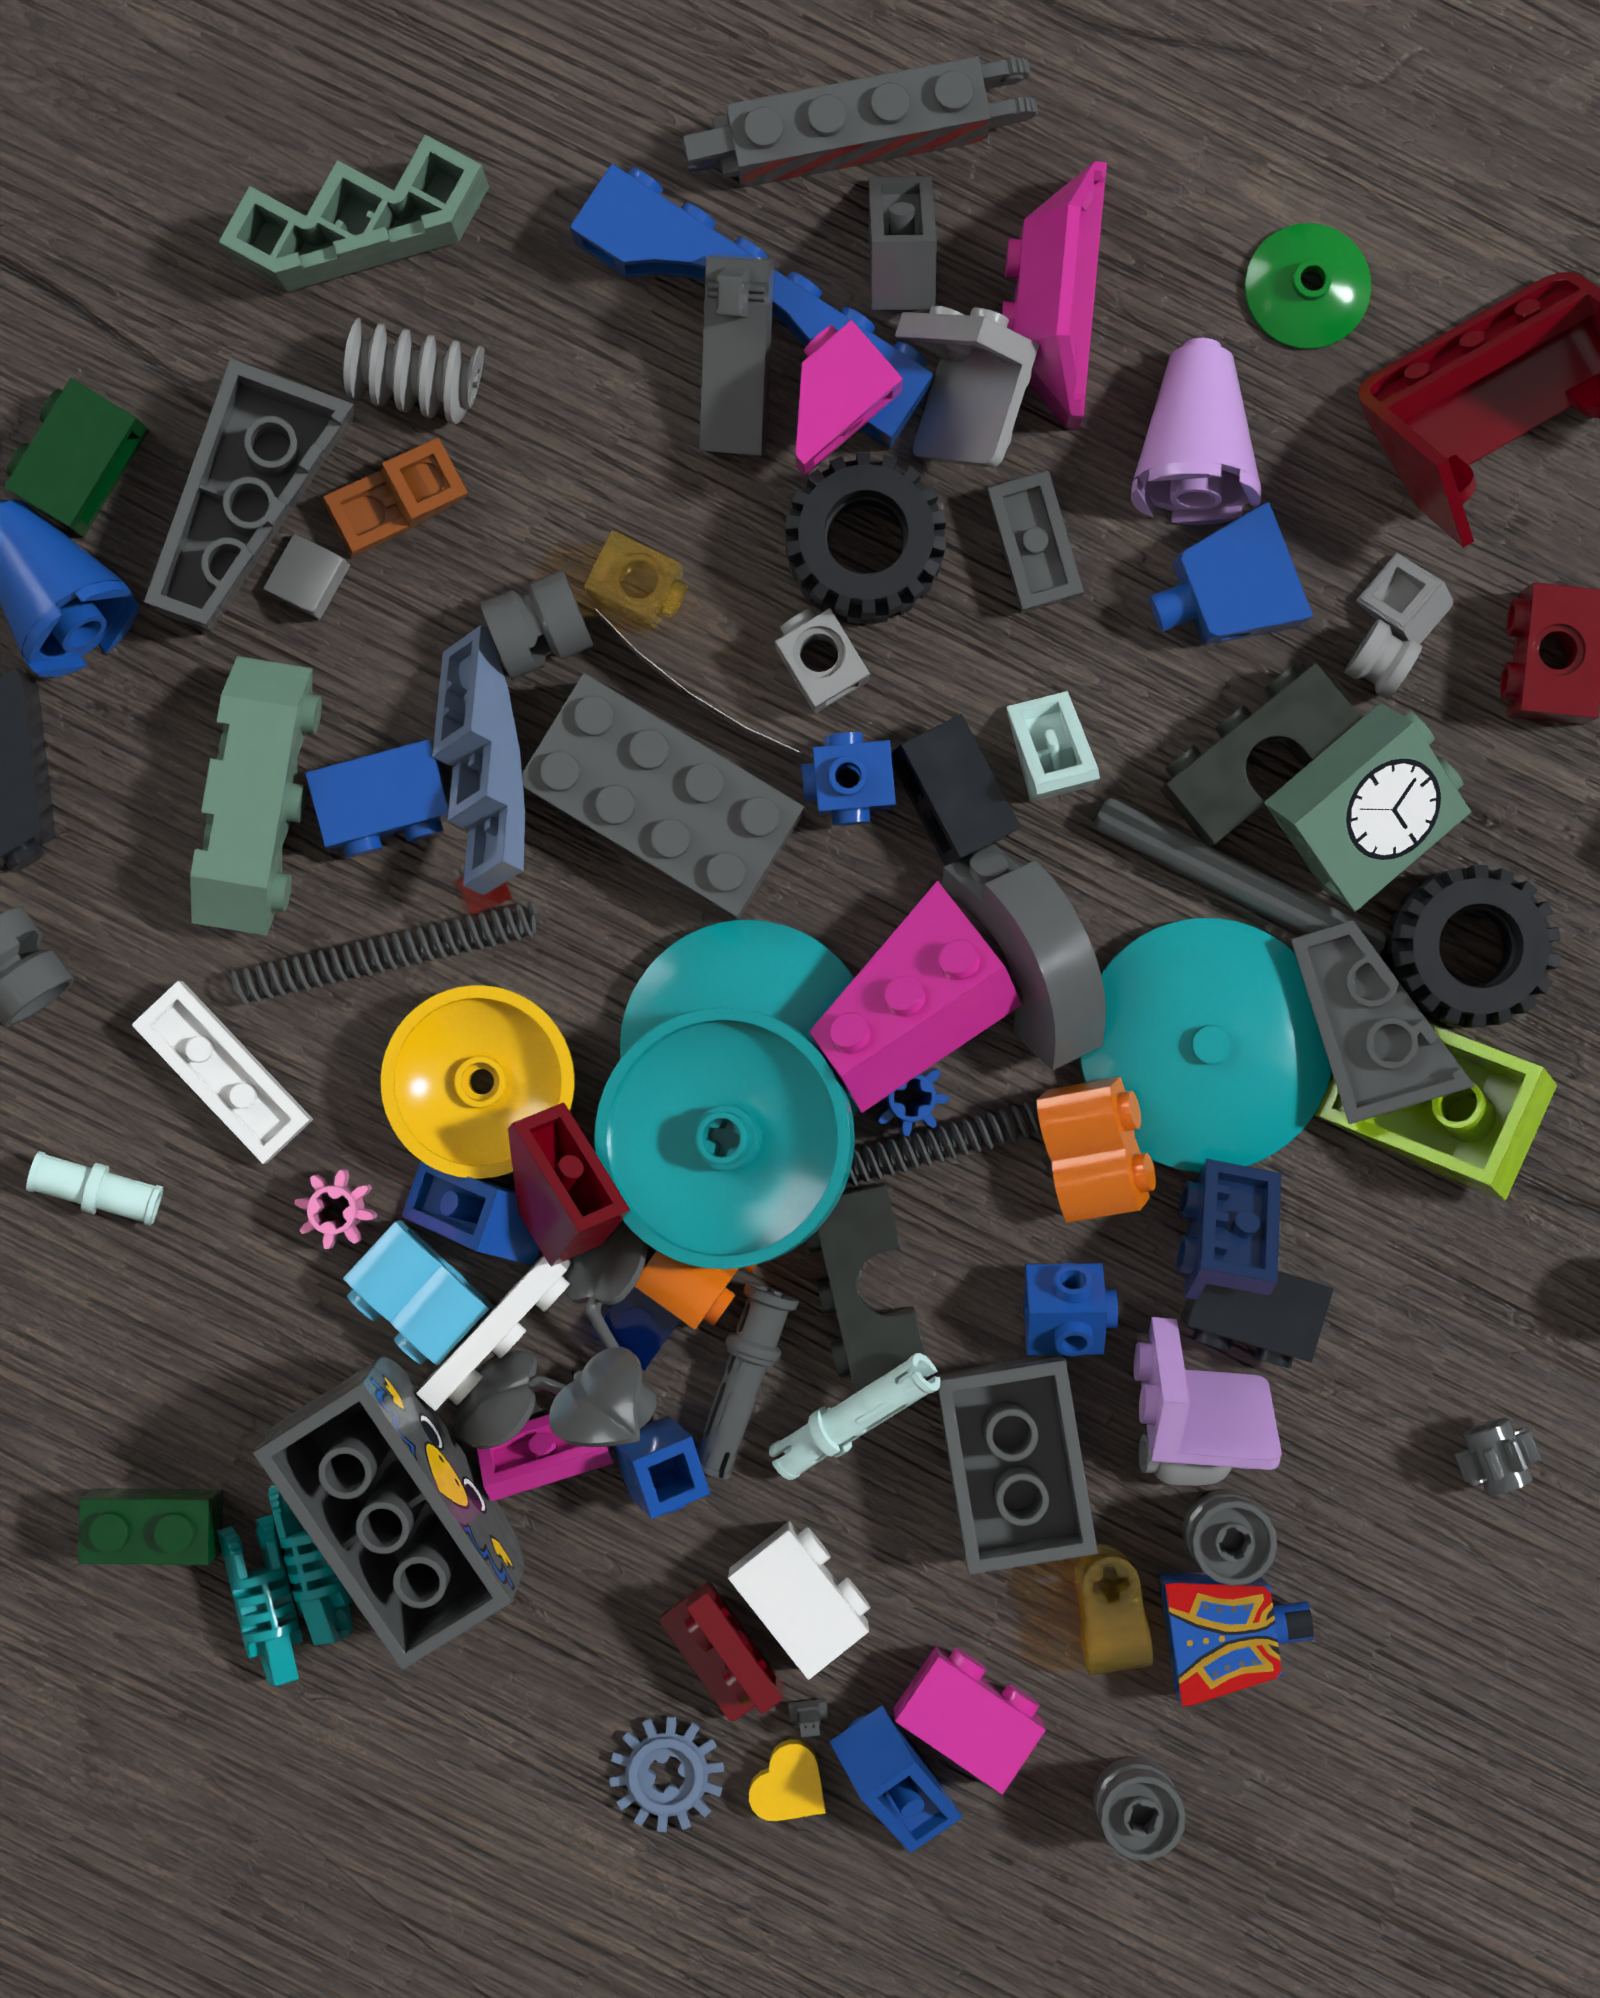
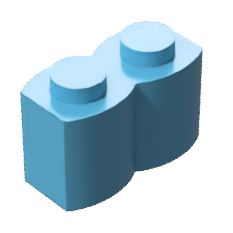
(416, 1294)

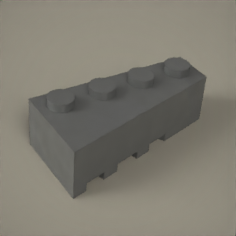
(246, 478)

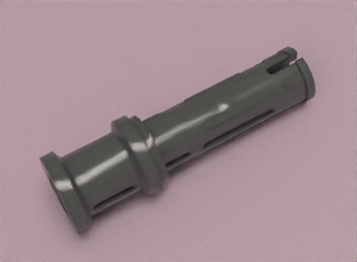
(751, 1351)

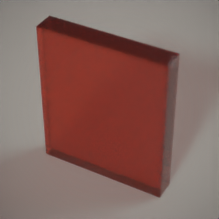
(477, 902)

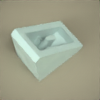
(1051, 746)

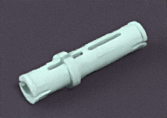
(834, 1429)

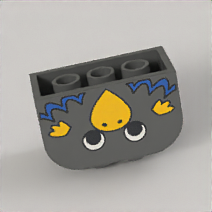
(395, 1510)

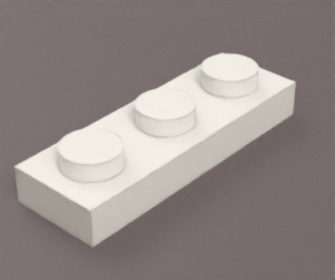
(222, 1072)
(494, 1333)

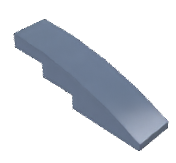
(481, 744)

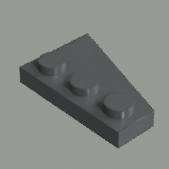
(1371, 1028)

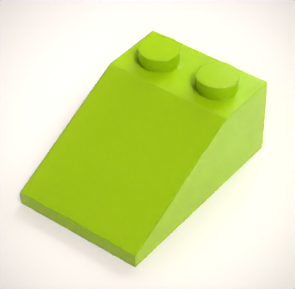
(1470, 1134)

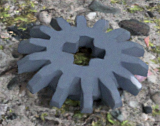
(673, 1799)

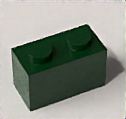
(75, 456)
(150, 1526)

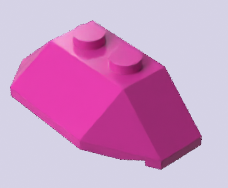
(1056, 290)

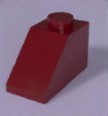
(562, 1185)

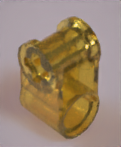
(1111, 1621)

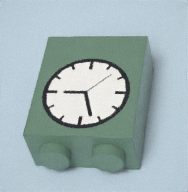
(1370, 805)

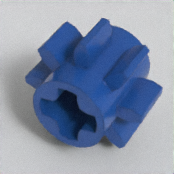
(916, 1110)

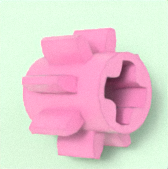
(352, 1214)

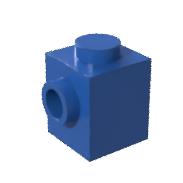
(662, 1468)

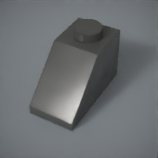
(902, 243)

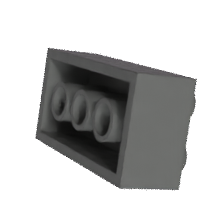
(661, 796)

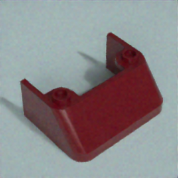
(1484, 390)

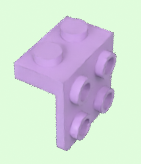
(1202, 1413)

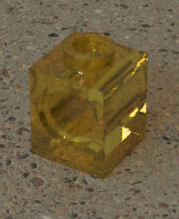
(619, 558)

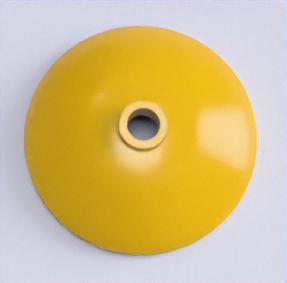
(431, 1071)

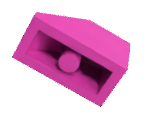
(840, 391)

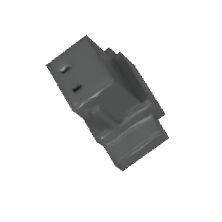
(808, 1715)

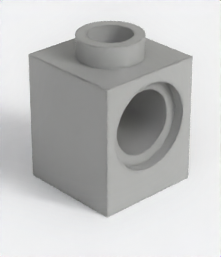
(827, 686)

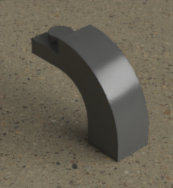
(1044, 948)

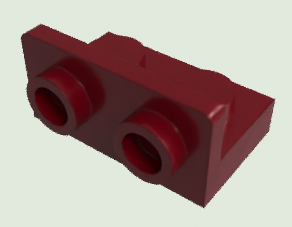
(722, 1653)

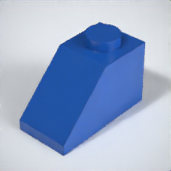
(472, 1213)
(894, 1779)

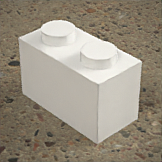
(800, 1598)

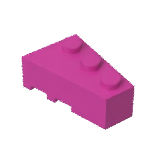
(914, 1001)

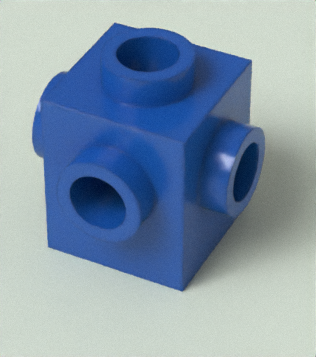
(867, 760)
(1067, 1309)

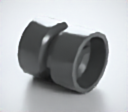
(536, 624)
(28, 974)
(1229, 1537)
(1139, 1808)

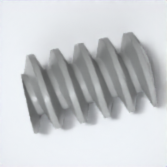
(410, 373)

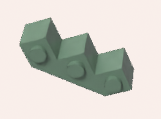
(357, 220)
(253, 795)

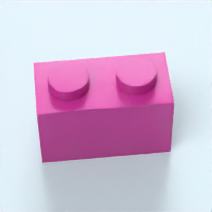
(970, 1717)

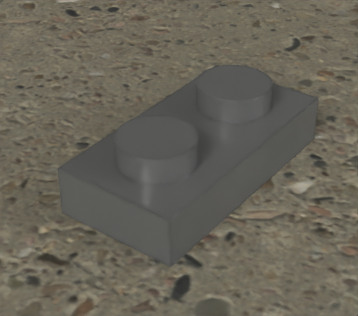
(1034, 541)

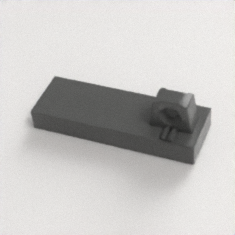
(736, 354)

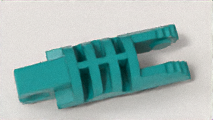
(317, 1587)
(263, 1602)

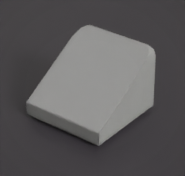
(307, 576)
(1406, 599)

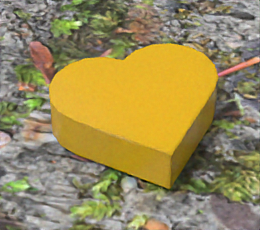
(789, 1785)

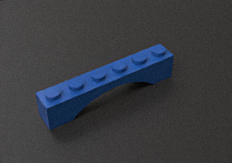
(648, 235)

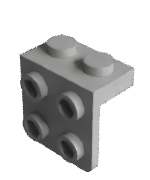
(975, 383)

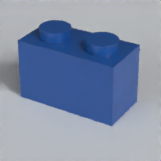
(380, 798)

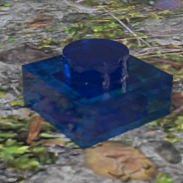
(640, 1325)

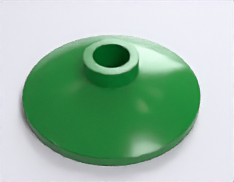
(1288, 309)

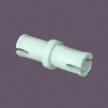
(94, 1188)

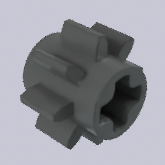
(1497, 1456)

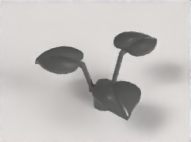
(605, 1400)

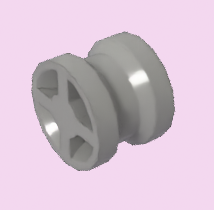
(1383, 659)

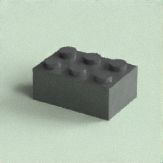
(1016, 1464)

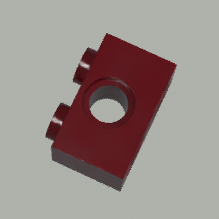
(1572, 620)

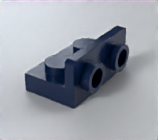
(1230, 1229)

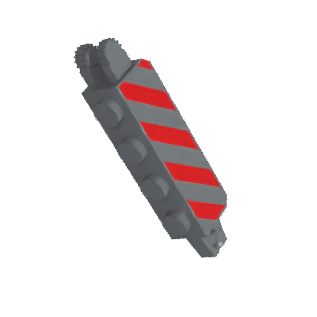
(860, 121)

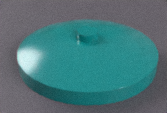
(742, 967)
(1212, 1042)
(725, 1137)

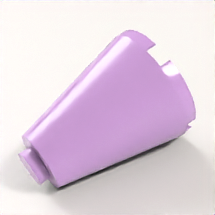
(1198, 441)

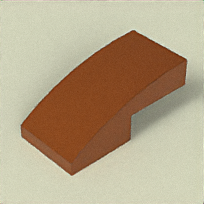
(395, 498)

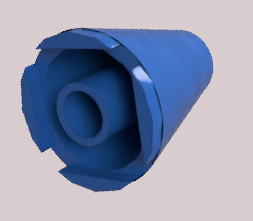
(57, 594)

